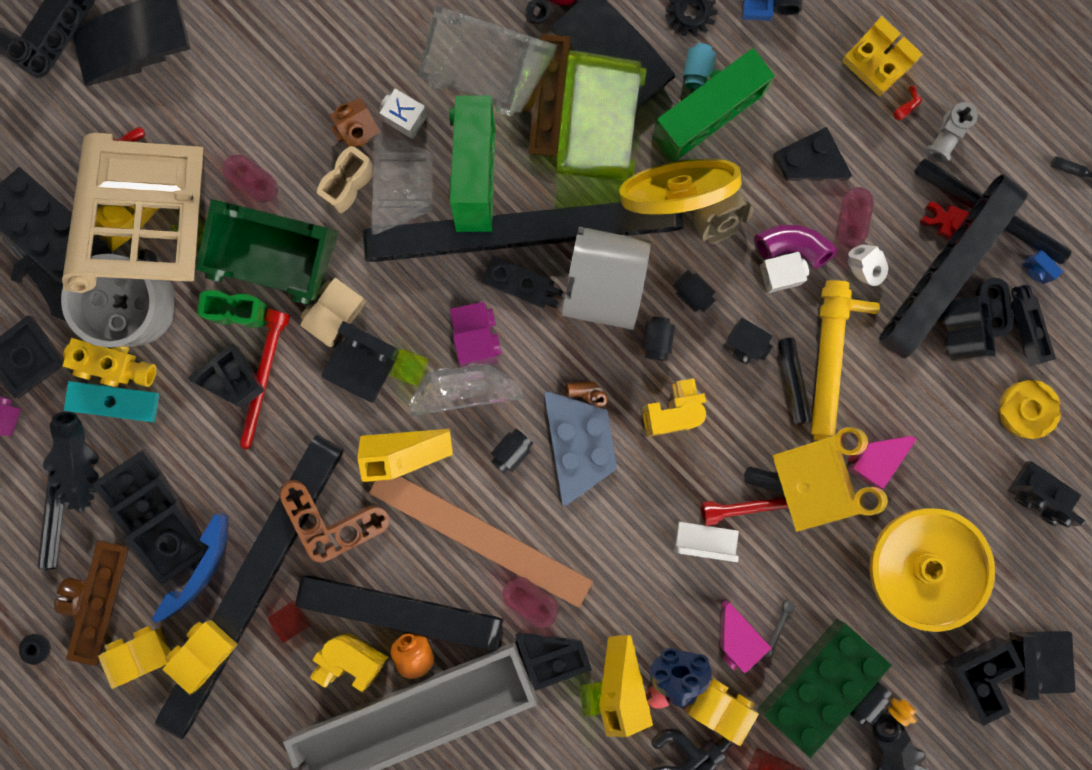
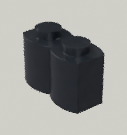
(969, 329)

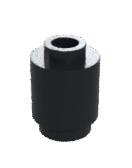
(694, 291)
(658, 339)
(511, 451)
(872, 705)

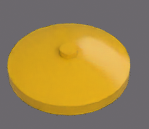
(680, 186)
(932, 569)

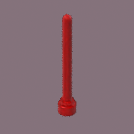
(275, 322)
(714, 512)

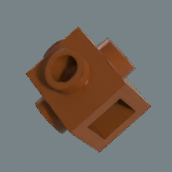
(353, 123)

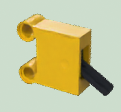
(818, 481)

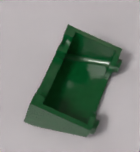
(265, 250)

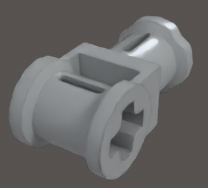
(952, 131)

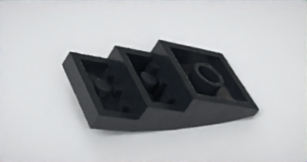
(602, 30)
(129, 39)
(151, 516)

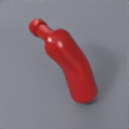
(905, 109)
(133, 136)

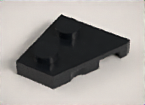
(812, 159)
(229, 377)

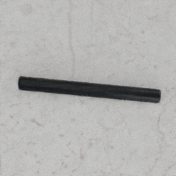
(970, 196)

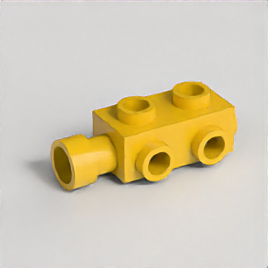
(97, 359)

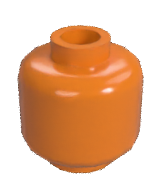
(412, 655)

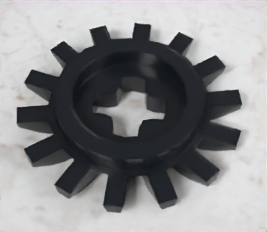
(687, 22)

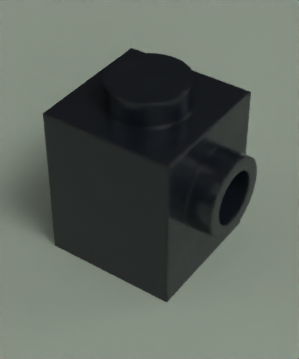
(748, 342)

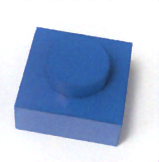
(757, 10)
(1042, 267)

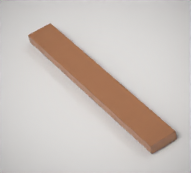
(483, 538)

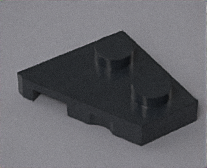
(552, 658)

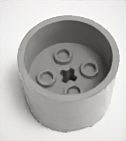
(606, 278)
(104, 322)

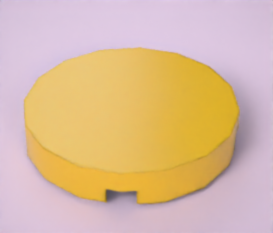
(1029, 409)

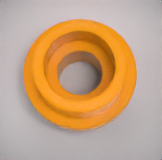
(903, 711)

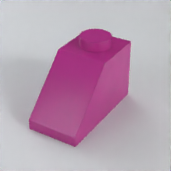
(880, 460)
(739, 640)

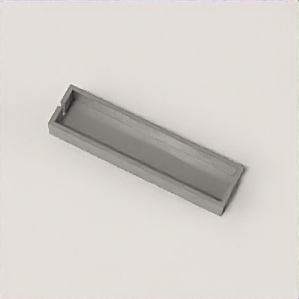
(417, 715)

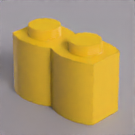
(199, 656)
(134, 658)
(724, 712)

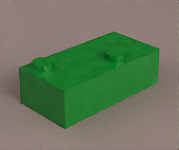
(712, 105)
(472, 163)

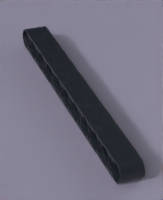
(512, 231)
(254, 579)

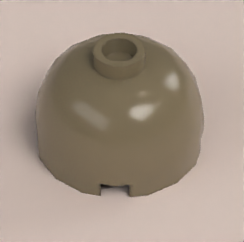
(719, 219)

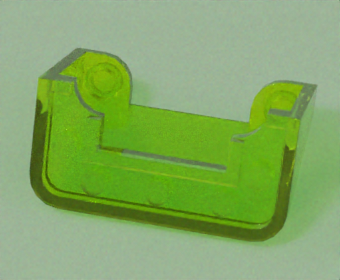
(599, 116)

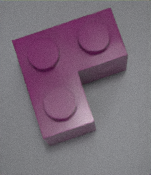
(474, 334)

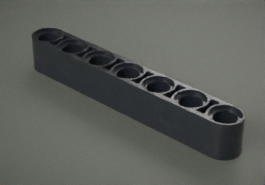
(953, 266)
(399, 612)

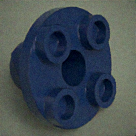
(681, 676)

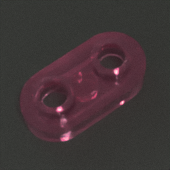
(251, 179)
(854, 218)
(529, 602)

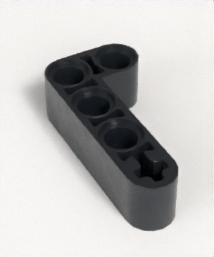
(44, 36)

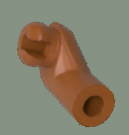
(588, 391)

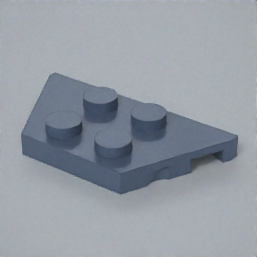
(580, 444)

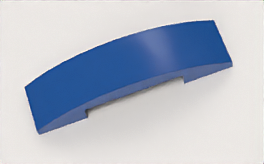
(215, 537)

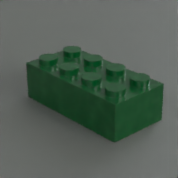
(824, 687)

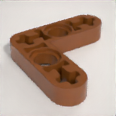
(320, 532)

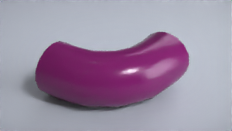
(793, 239)

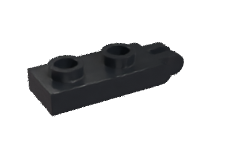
(520, 283)
(1031, 326)

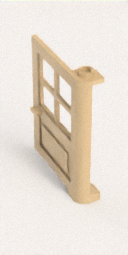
(138, 177)

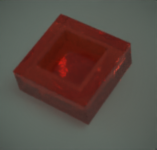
(288, 621)

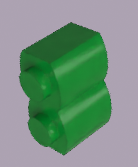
(227, 309)

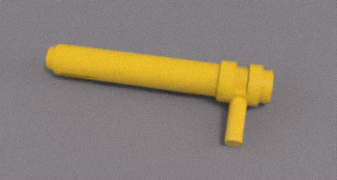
(834, 316)

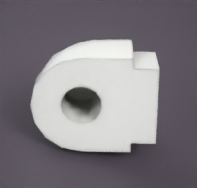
(868, 264)

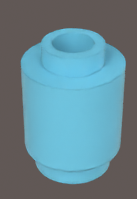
(698, 65)

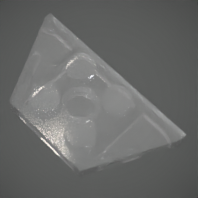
(400, 182)
(463, 388)

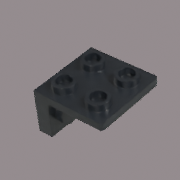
(360, 362)
(1047, 495)
(1046, 661)

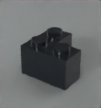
(978, 675)

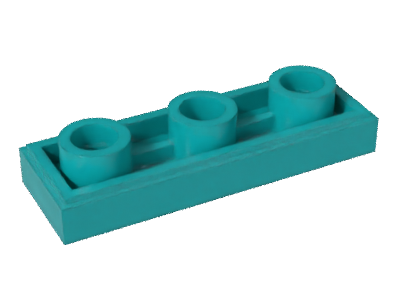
(97, 401)

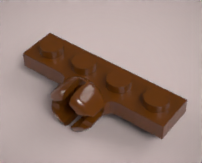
(547, 101)
(92, 601)

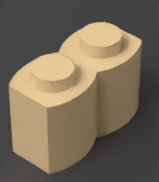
(350, 174)
(335, 305)

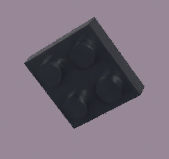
(27, 357)

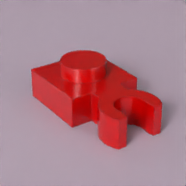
(947, 221)

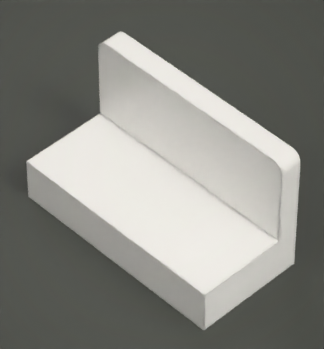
(706, 541)

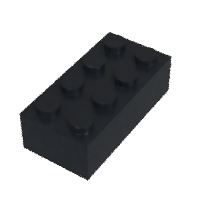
(38, 224)

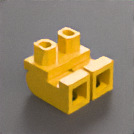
(871, 63)
(682, 413)
(348, 655)

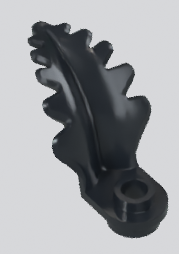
(71, 462)
(896, 747)

